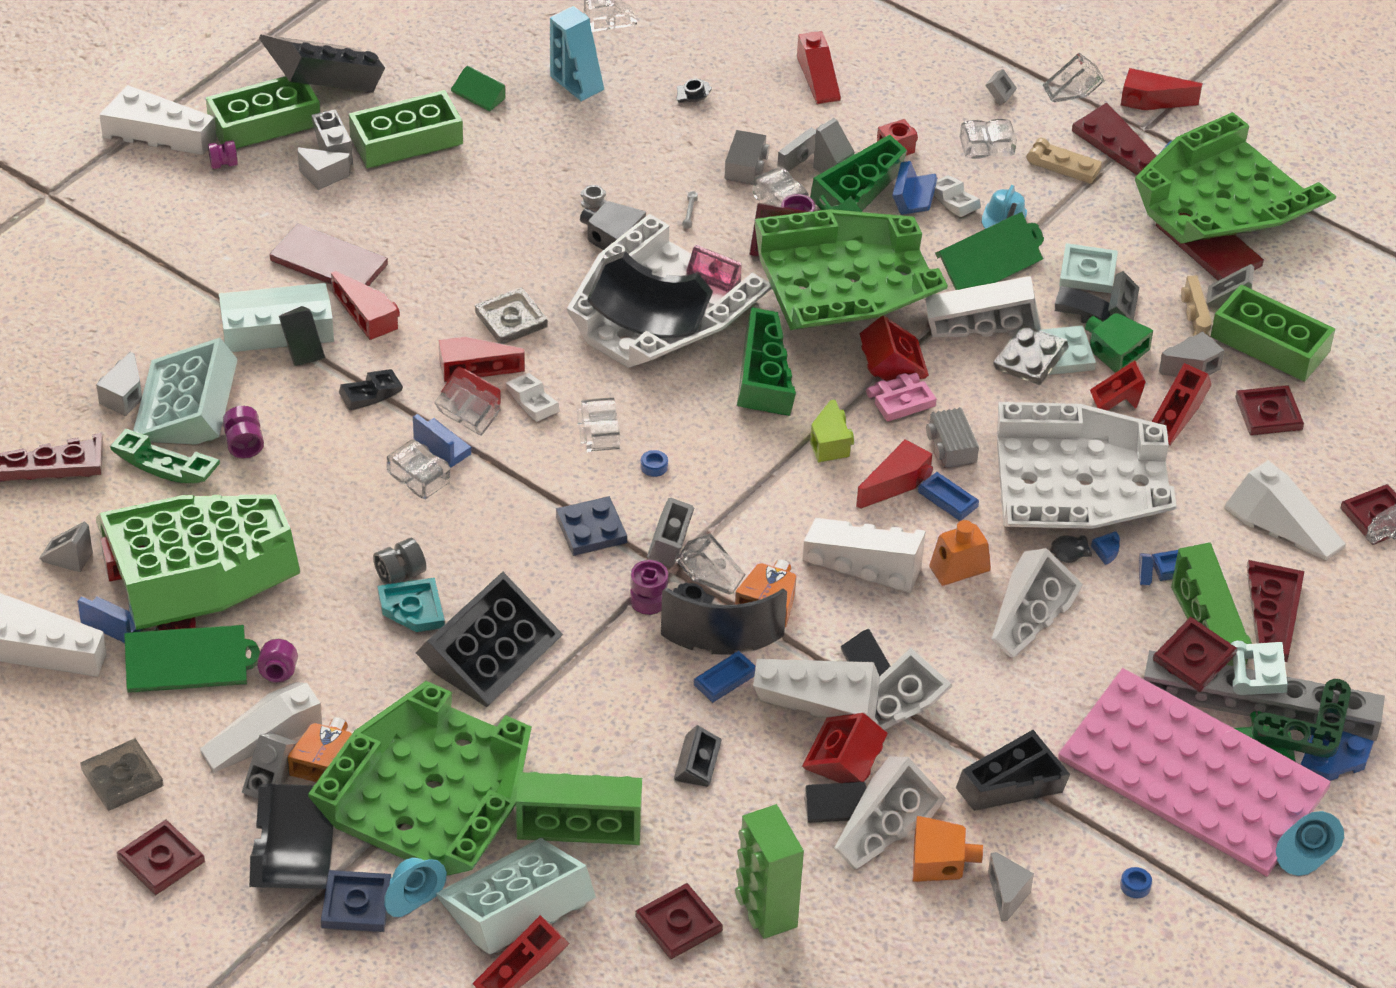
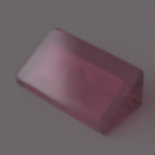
(715, 268)

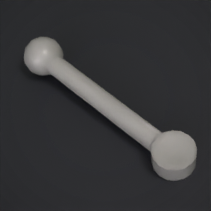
(692, 196)

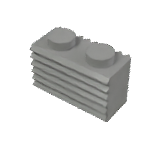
(746, 157)
(952, 438)
(670, 532)

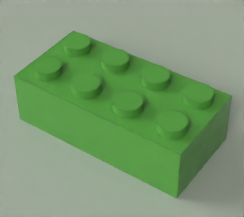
(262, 111)
(406, 128)
(1272, 332)
(579, 808)
(769, 871)

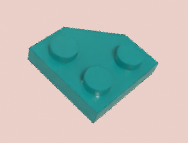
(412, 604)

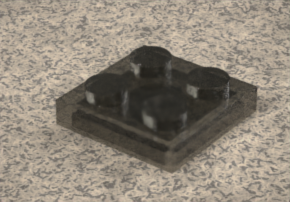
(511, 316)
(1031, 354)
(121, 774)

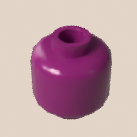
(277, 660)

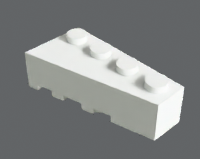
(158, 121)
(984, 309)
(866, 552)

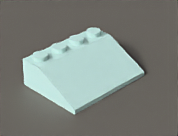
(253, 321)
(187, 394)
(514, 891)

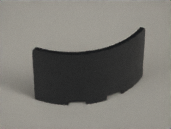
(645, 302)
(723, 626)
(293, 840)

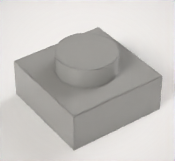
(1001, 86)

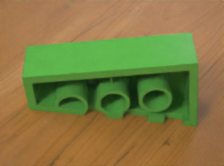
(1205, 594)

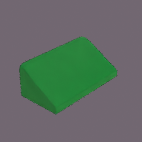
(479, 88)

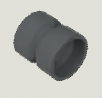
(401, 561)

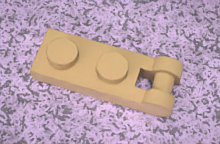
(1063, 161)
(1196, 305)

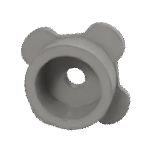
(593, 196)

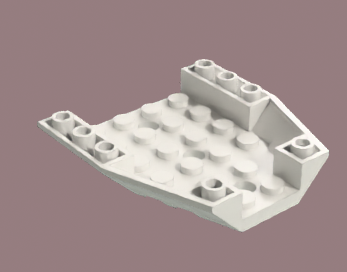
(651, 247)
(1077, 443)

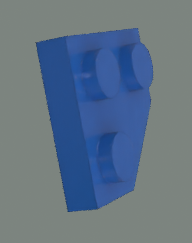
(1351, 756)

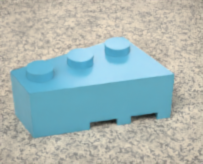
(574, 54)

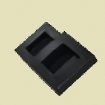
(1081, 303)
(376, 388)

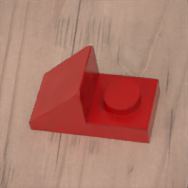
(1122, 385)

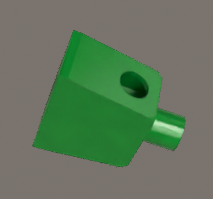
(1118, 340)

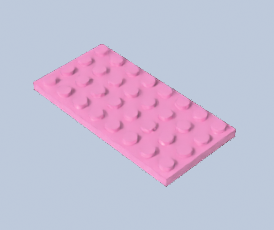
(1193, 770)

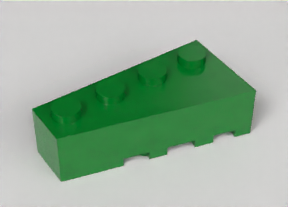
(861, 175)
(764, 370)

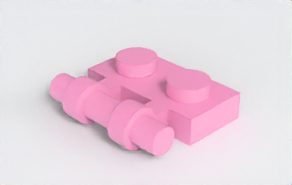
(901, 396)

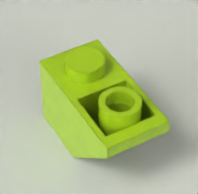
(830, 435)

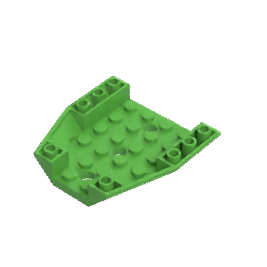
(1221, 185)
(837, 246)
(190, 575)
(385, 773)

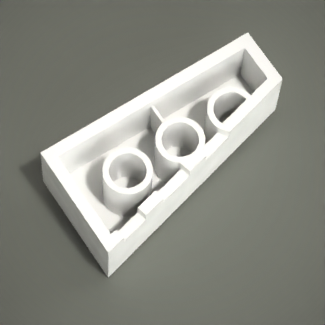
(48, 640)
(818, 686)

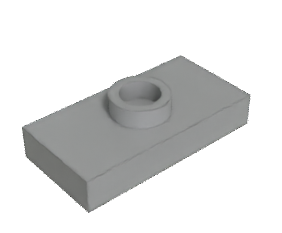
(797, 150)

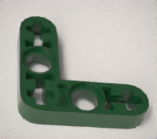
(1320, 730)

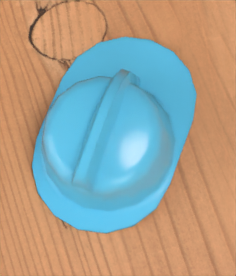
(1000, 204)
(1310, 846)
(413, 885)

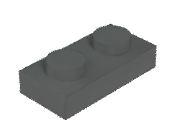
(1124, 296)

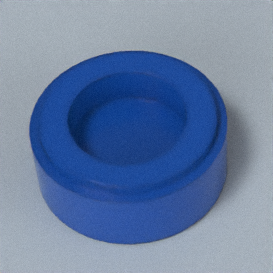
(654, 463)
(1136, 882)

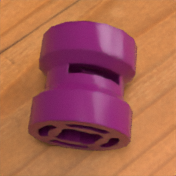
(222, 154)

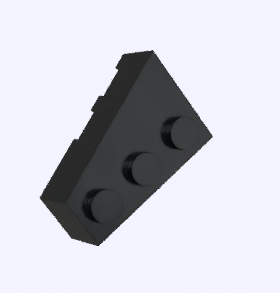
(1013, 774)

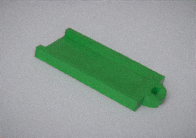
(993, 253)
(188, 658)

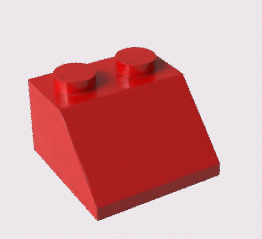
(891, 350)
(846, 748)

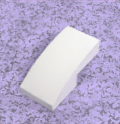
(951, 194)
(531, 397)

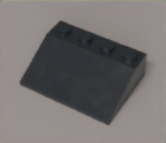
(325, 63)
(490, 641)

